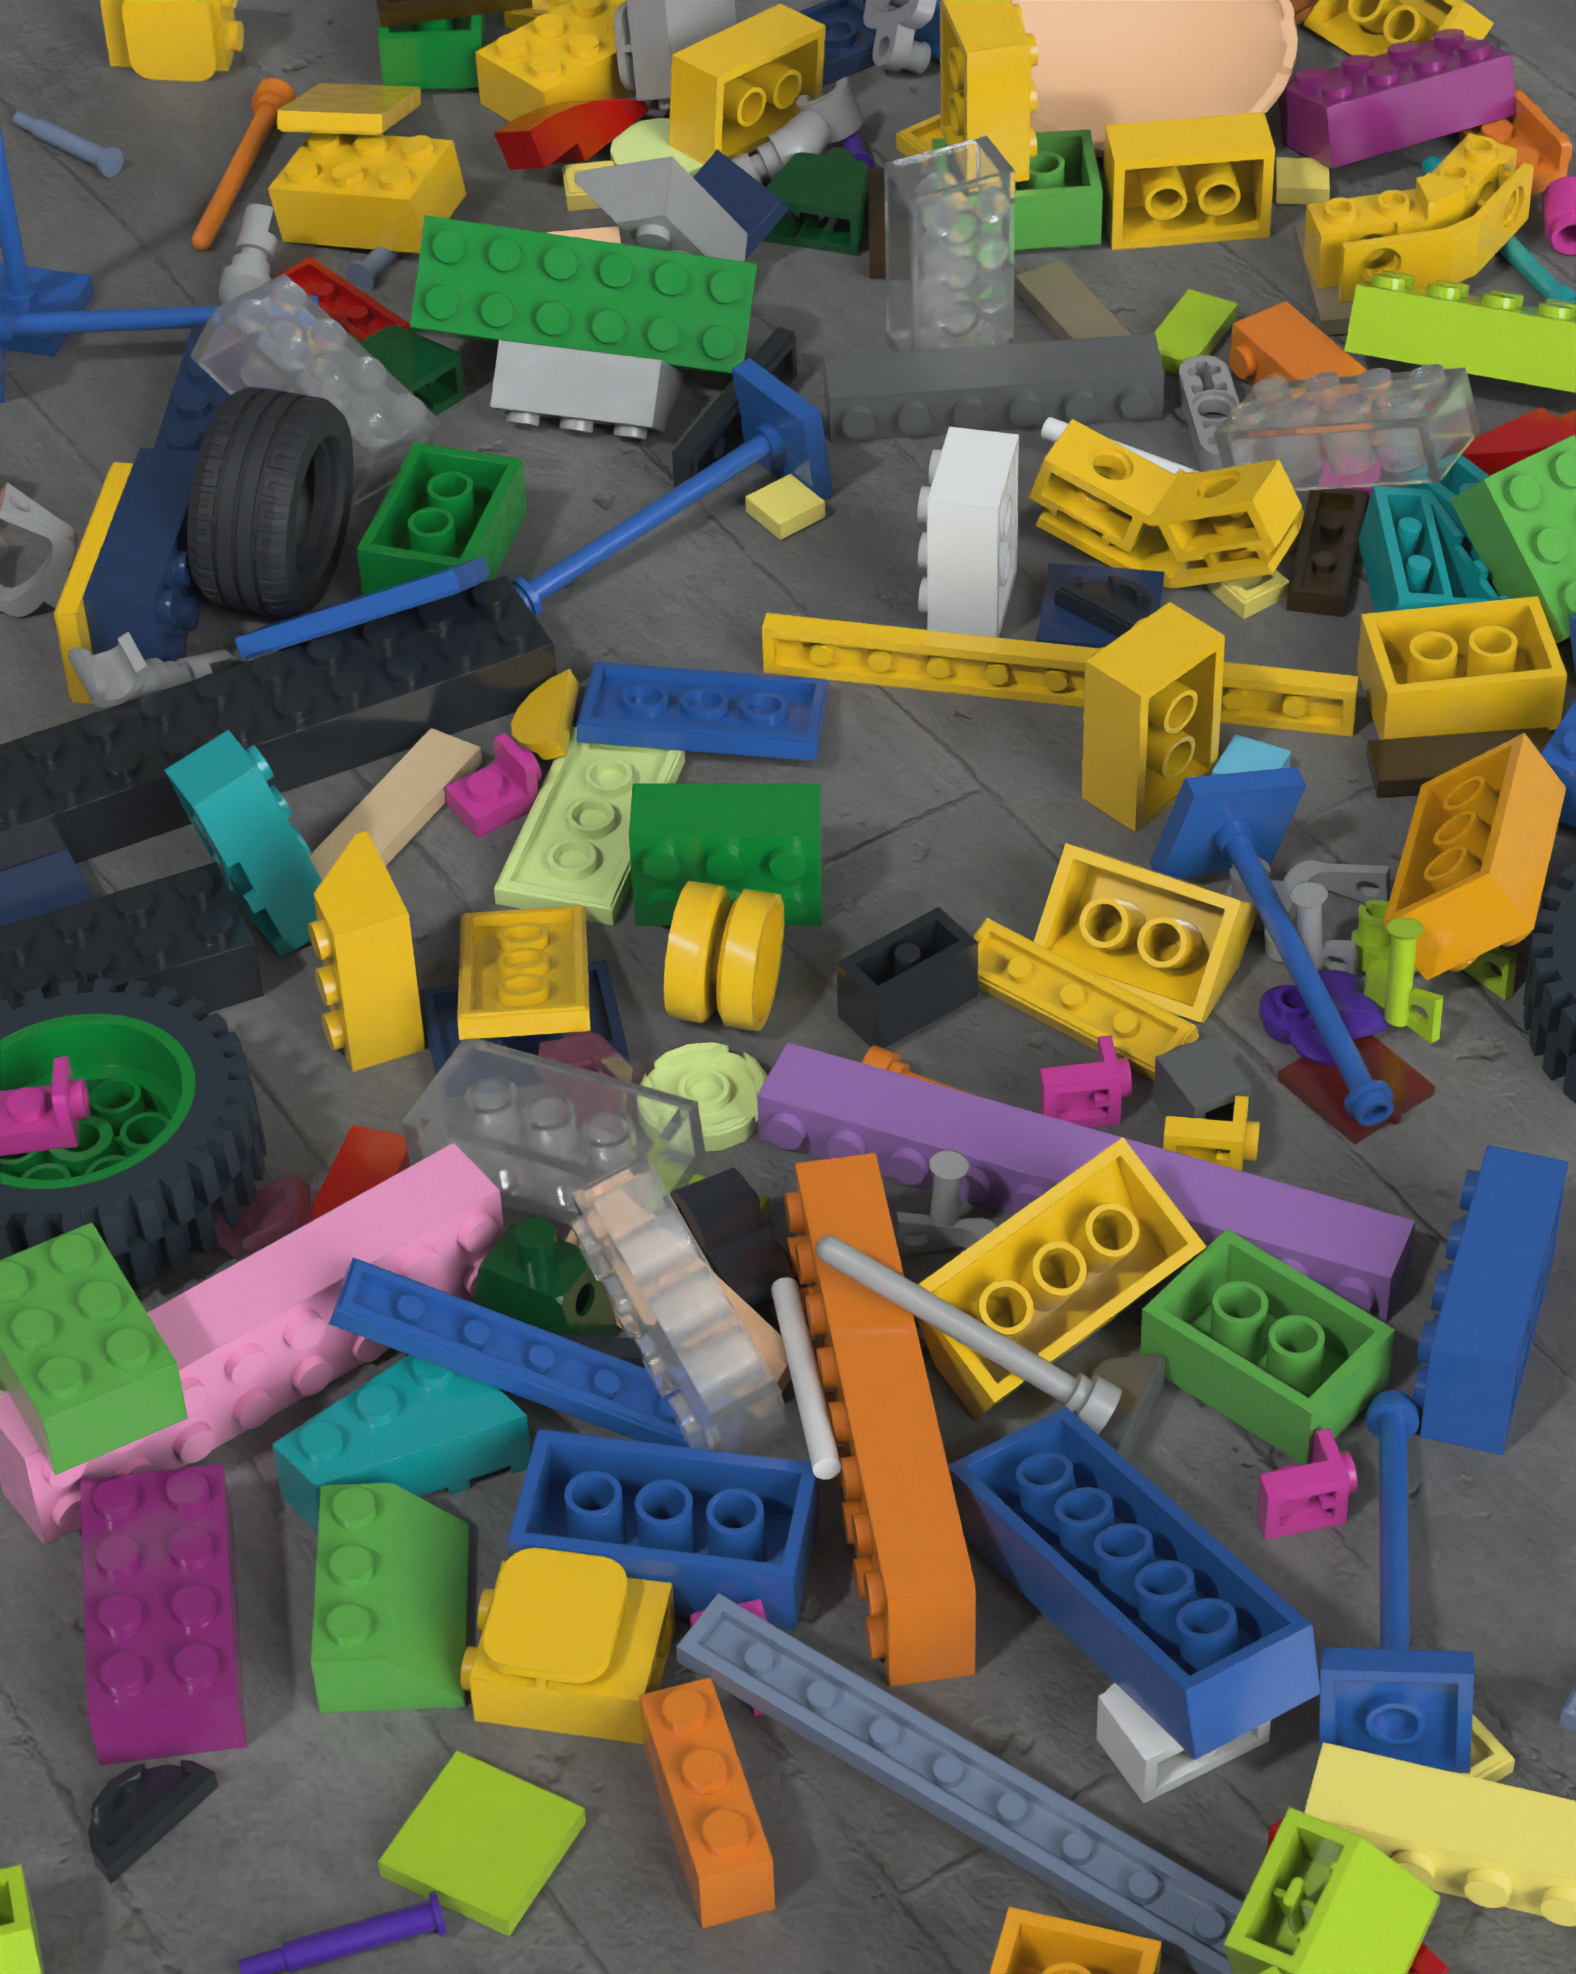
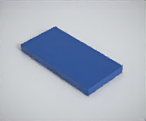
(363, 608)
(703, 711)

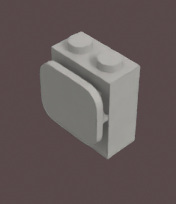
(654, 30)

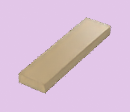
(403, 798)

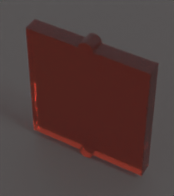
(1325, 1090)

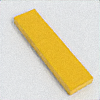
(1075, 999)

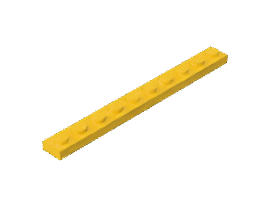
(1032, 671)

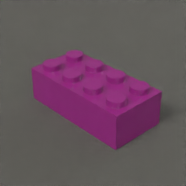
(1396, 98)
(161, 1615)

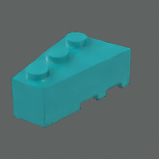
(1417, 554)
(250, 838)
(407, 1429)

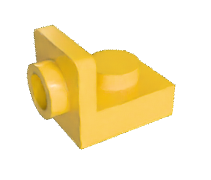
(1215, 1140)

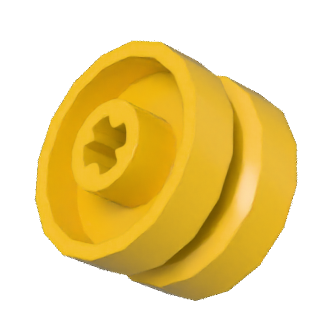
(724, 956)

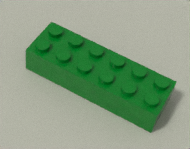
(582, 295)

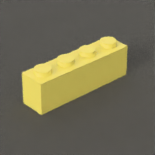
(1455, 1830)

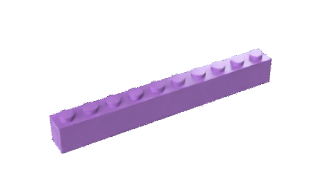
(1017, 1155)

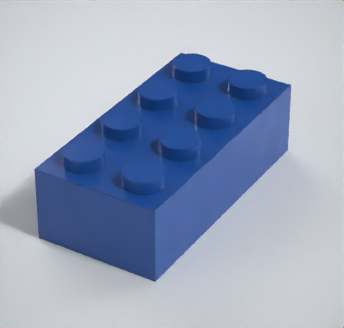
(1489, 1299)
(676, 1517)

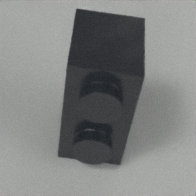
(907, 979)

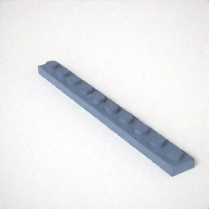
(962, 1784)

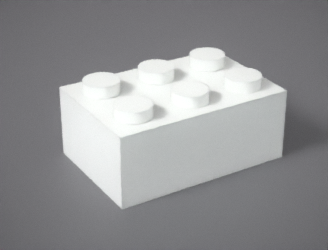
(969, 532)

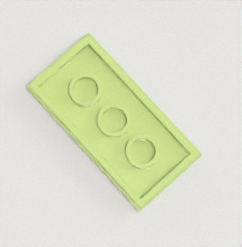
(578, 830)

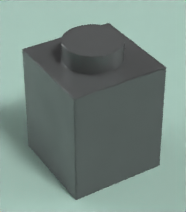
(1199, 1082)

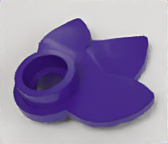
(1289, 1021)

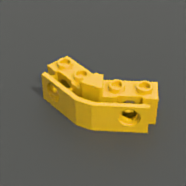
(1433, 231)
(1146, 518)

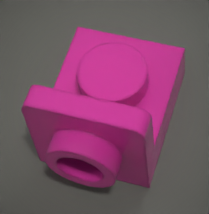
(498, 790)
(1088, 1091)
(44, 1115)
(1307, 1495)

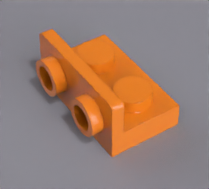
(1535, 139)

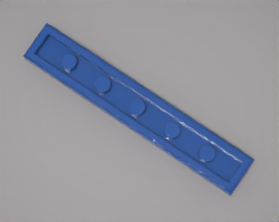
(504, 1353)

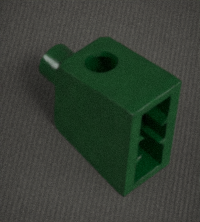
(824, 200)
(420, 365)
(543, 1282)

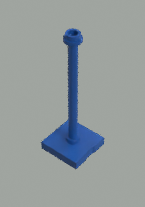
(32, 288)
(95, 321)
(777, 432)
(1237, 822)
(1394, 1697)

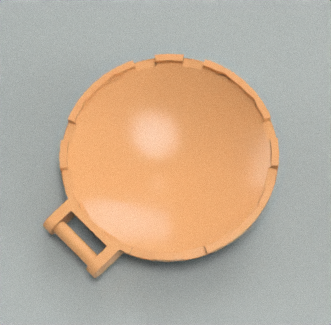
(1156, 60)

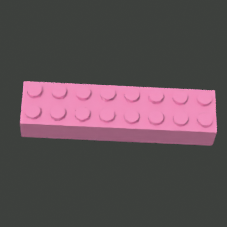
(263, 1329)

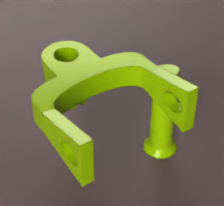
(1391, 970)

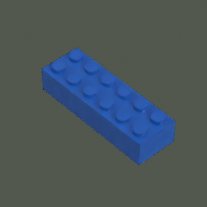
(1135, 1582)

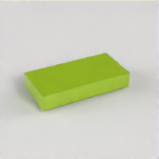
(1193, 328)

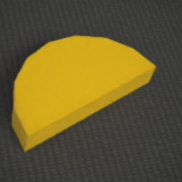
(546, 717)

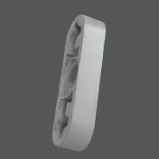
(1196, 402)

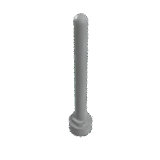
(1088, 1398)

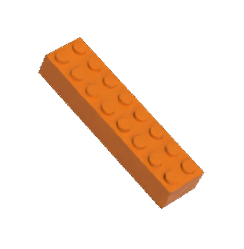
(889, 1440)

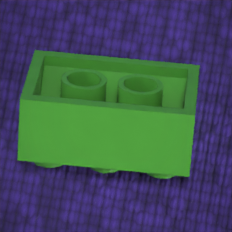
(388, 1601)

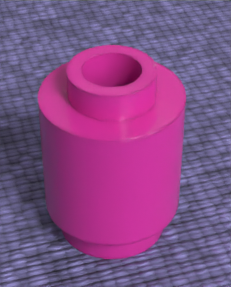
(1560, 214)

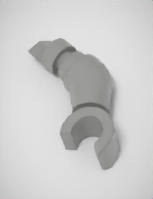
(817, 124)
(254, 252)
(125, 676)

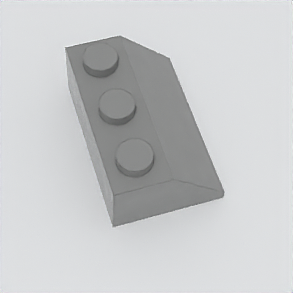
(664, 208)
(584, 389)

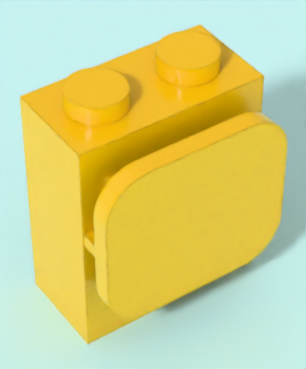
(172, 37)
(568, 1645)

